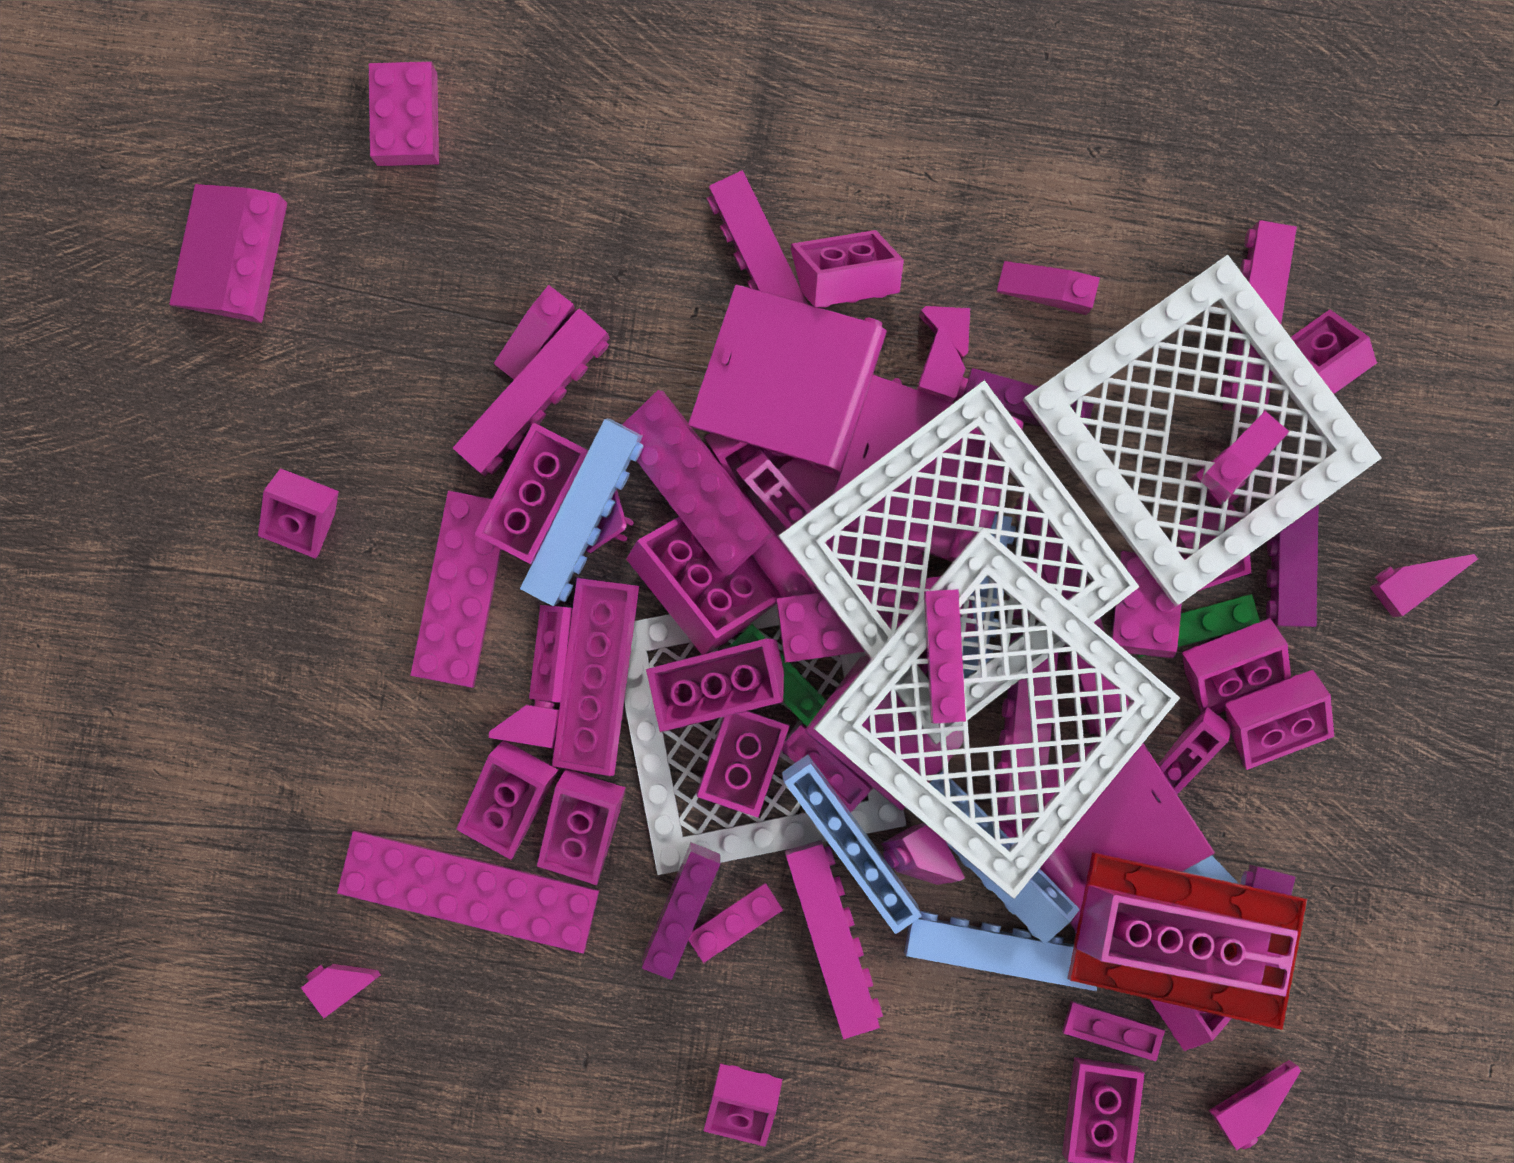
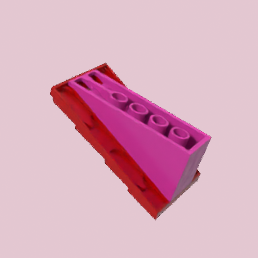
(1187, 940)

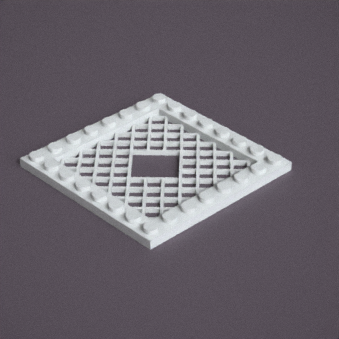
(983, 411)
(1123, 505)
(655, 775)
(1031, 848)

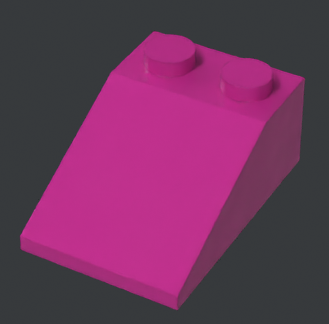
(506, 798)
(580, 826)

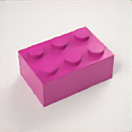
(403, 113)
(1146, 618)
(742, 761)
(1102, 1112)

